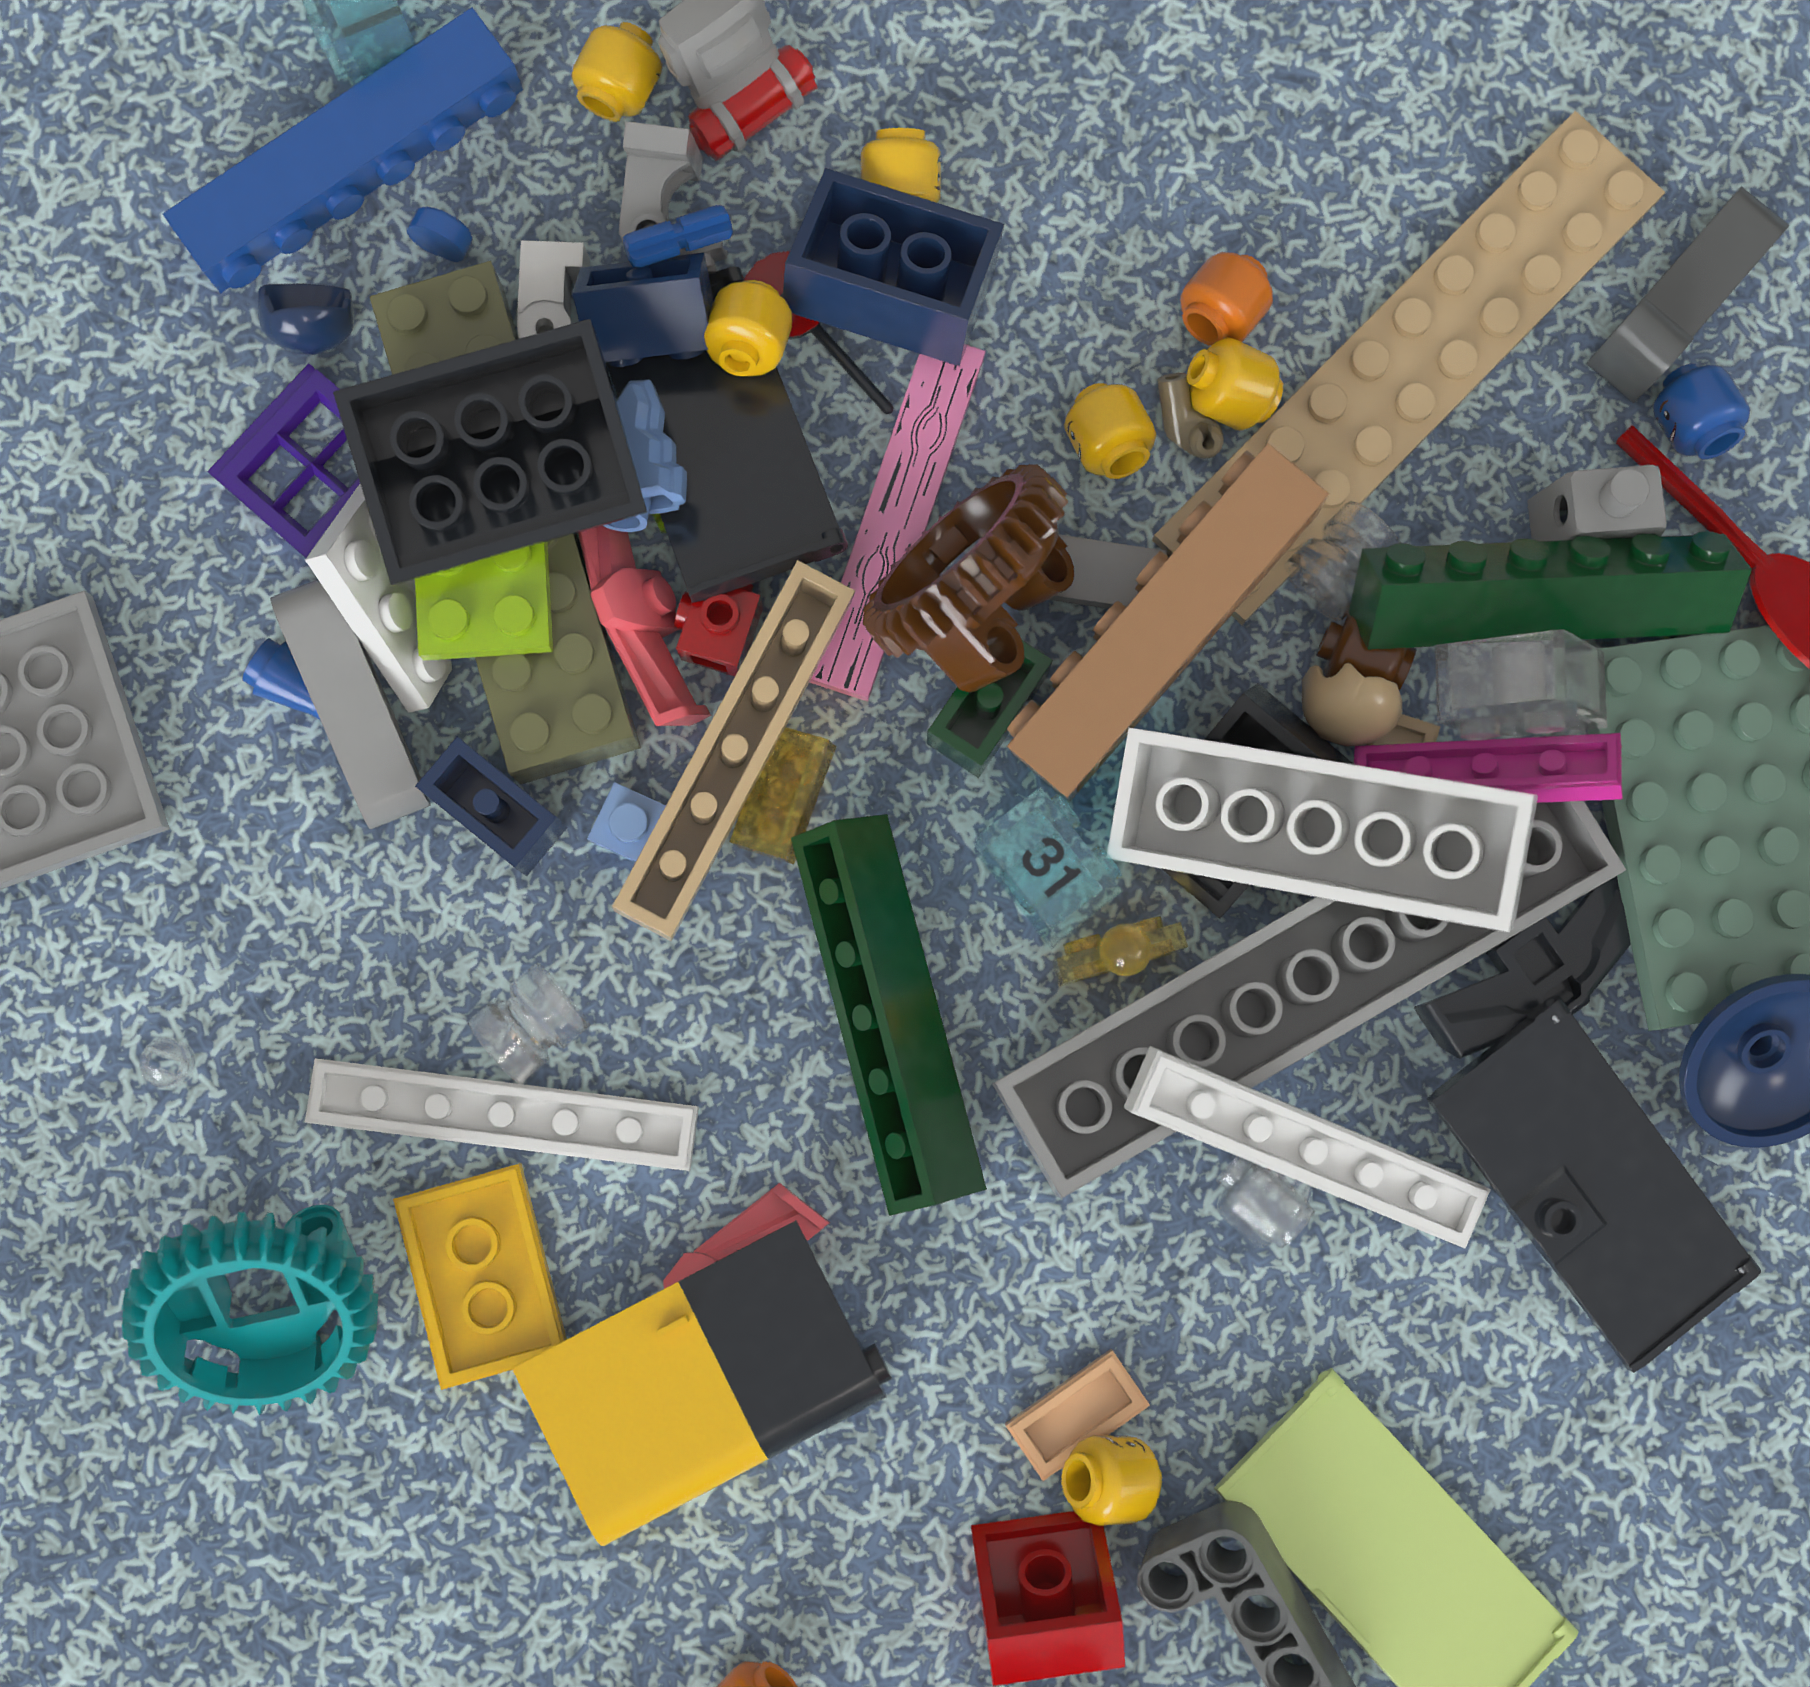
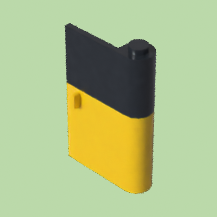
(699, 1383)

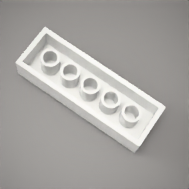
(1323, 828)

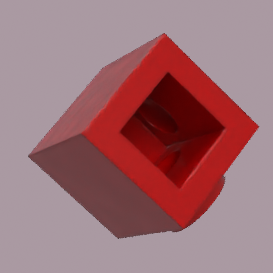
(719, 629)

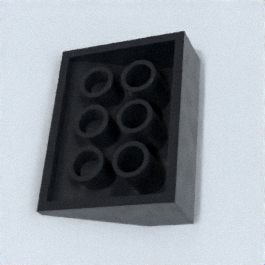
(490, 451)

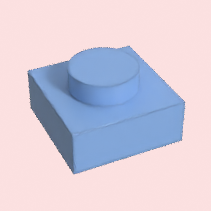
(625, 822)

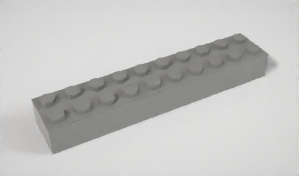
(1274, 1002)

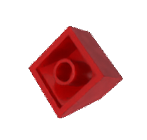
(1047, 1598)

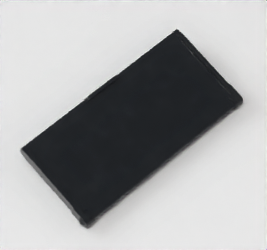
(749, 472)
(1594, 1184)

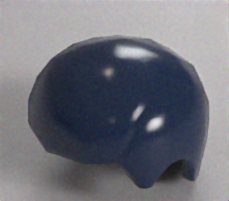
(305, 316)

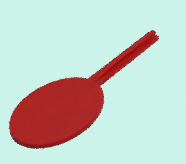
(1776, 580)

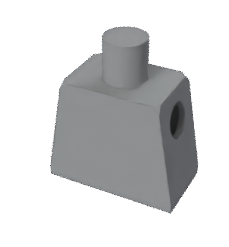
(1600, 504)

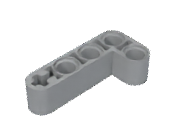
(350, 705)

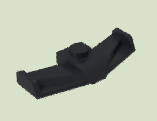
(1530, 970)

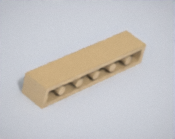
(733, 751)

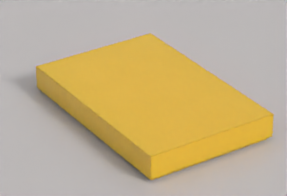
(480, 1274)

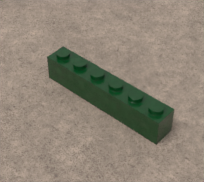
(1532, 586)
(888, 1013)

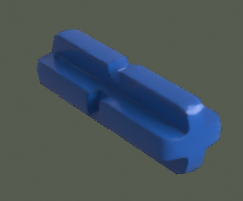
(666, 239)

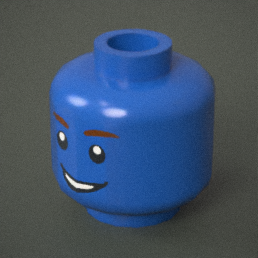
(1701, 411)

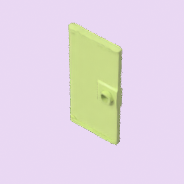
(1393, 1550)

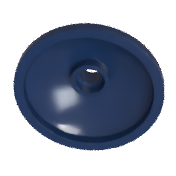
(1751, 1065)

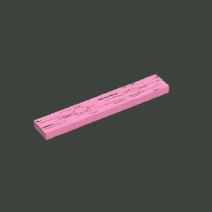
(899, 508)

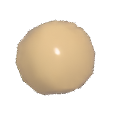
(1350, 706)

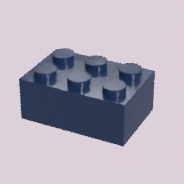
(891, 266)

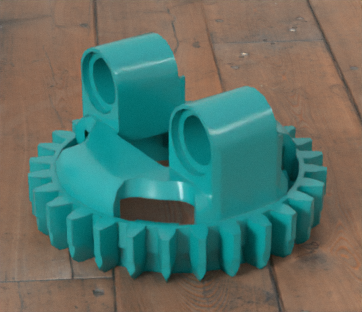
(187, 1296)

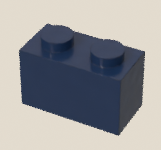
(647, 308)
(491, 806)

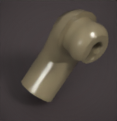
(1182, 423)

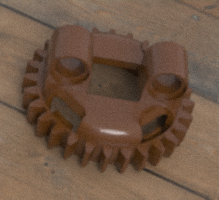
(961, 612)

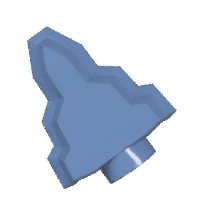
(652, 452)

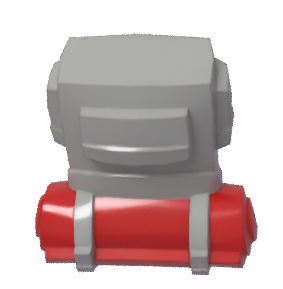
(732, 70)

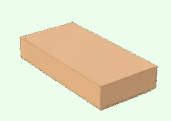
(1083, 1406)

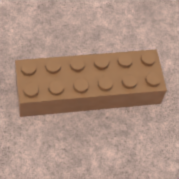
(1168, 622)

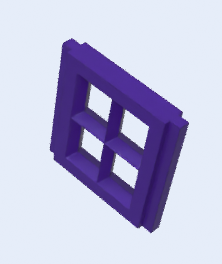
(264, 437)

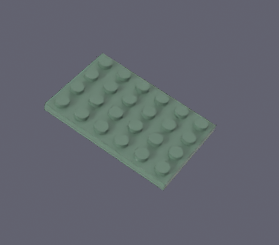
(1711, 815)

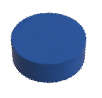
(440, 233)

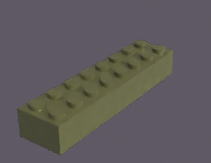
(547, 706)

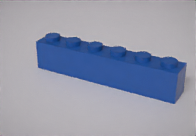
(346, 152)

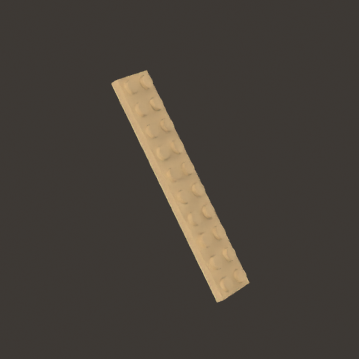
(1446, 327)

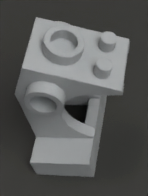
(655, 168)

